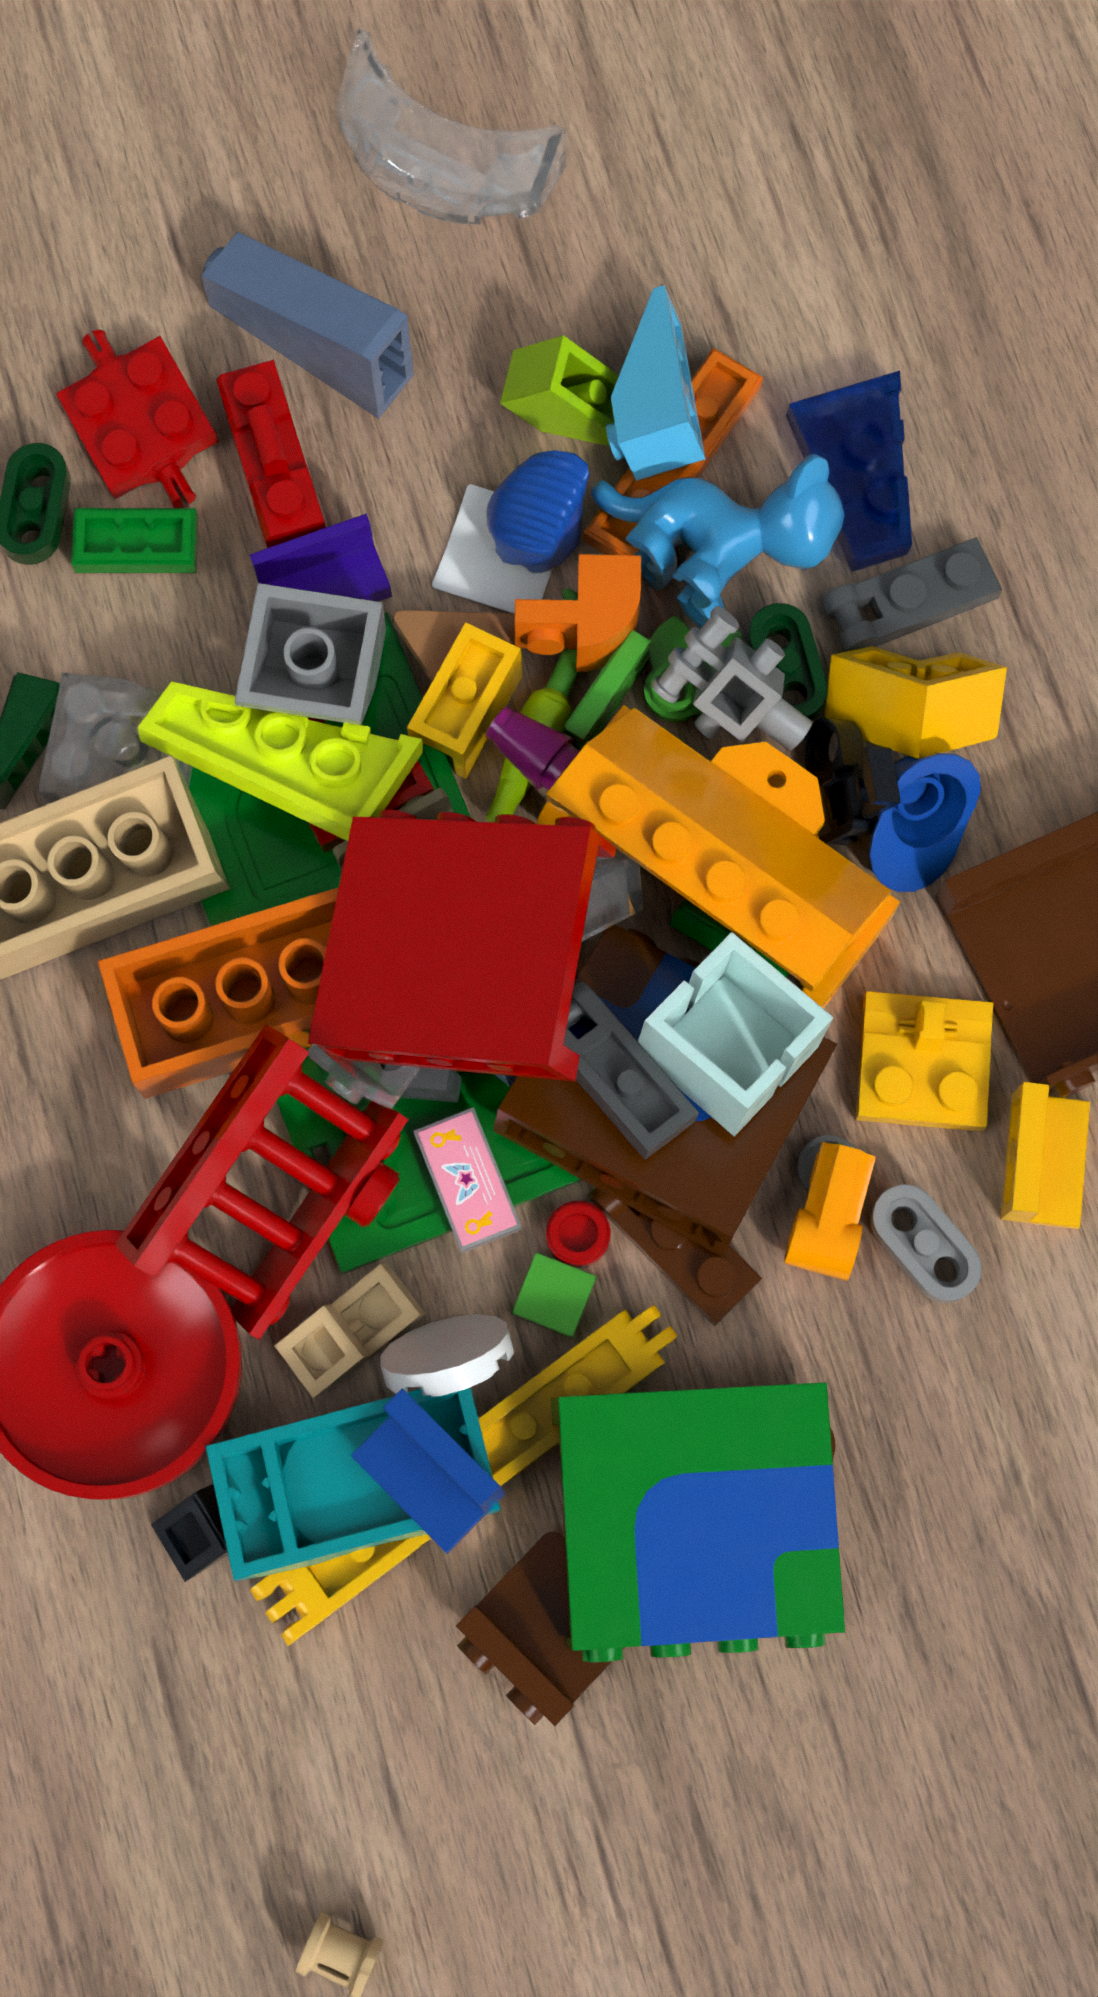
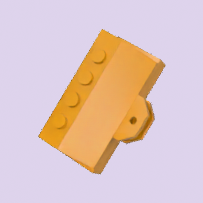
(730, 841)

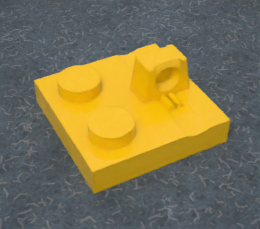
(924, 1061)

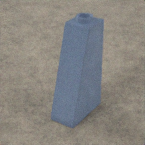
(313, 321)

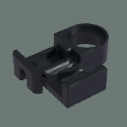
(855, 784)

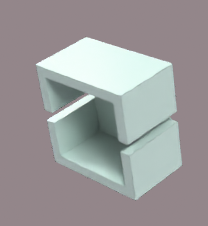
(738, 1038)

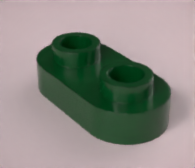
(31, 507)
(801, 658)

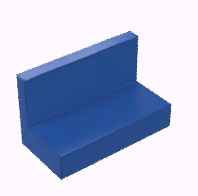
(427, 1472)

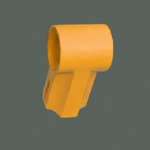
(827, 1227)

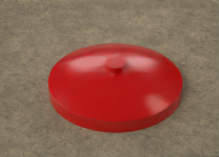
(111, 1371)

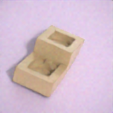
(350, 1330)

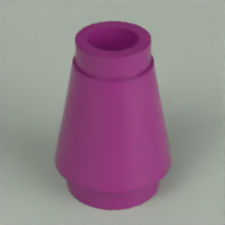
(532, 747)

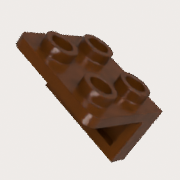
(523, 1632)

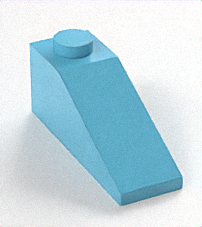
(655, 396)

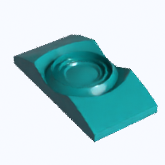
(302, 1499)

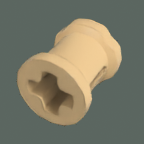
(339, 1955)

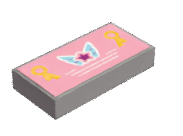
(467, 1180)

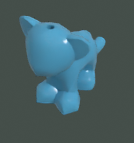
(791, 527)

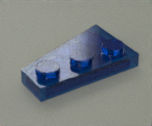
(862, 441)

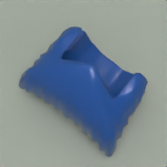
(539, 510)

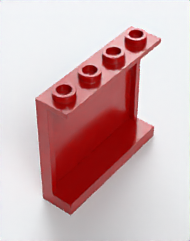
(458, 943)

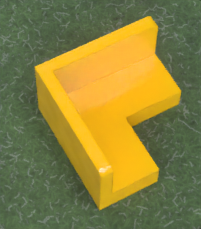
(916, 703)

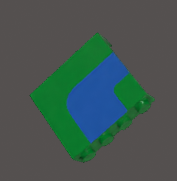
(699, 1519)

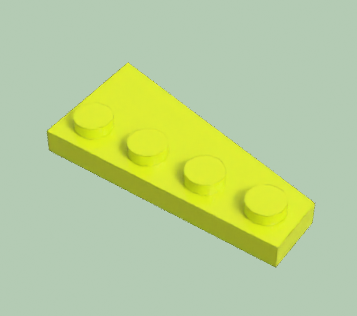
(282, 758)

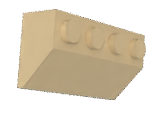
(102, 864)

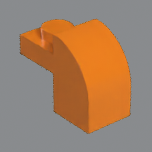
(591, 624)

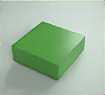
(554, 1295)

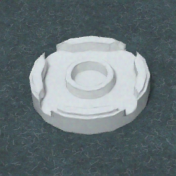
(447, 1354)

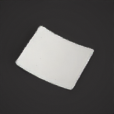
(475, 570)

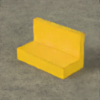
(467, 696)
(1045, 1158)

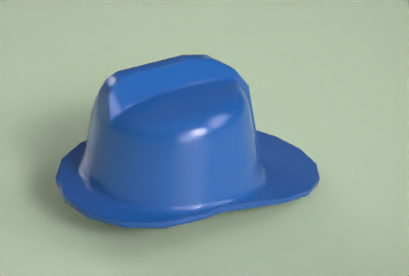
(923, 832)

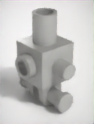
(739, 687)

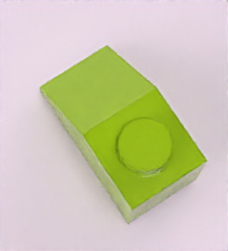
(561, 390)

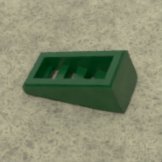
(24, 730)

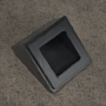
(193, 1533)

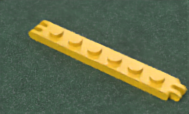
(514, 1436)

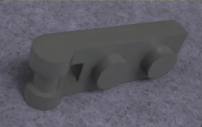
(913, 596)
(625, 1077)

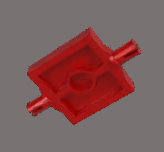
(138, 418)

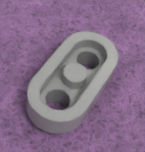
(929, 1240)

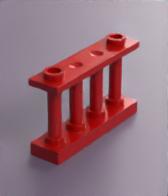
(199, 1180)

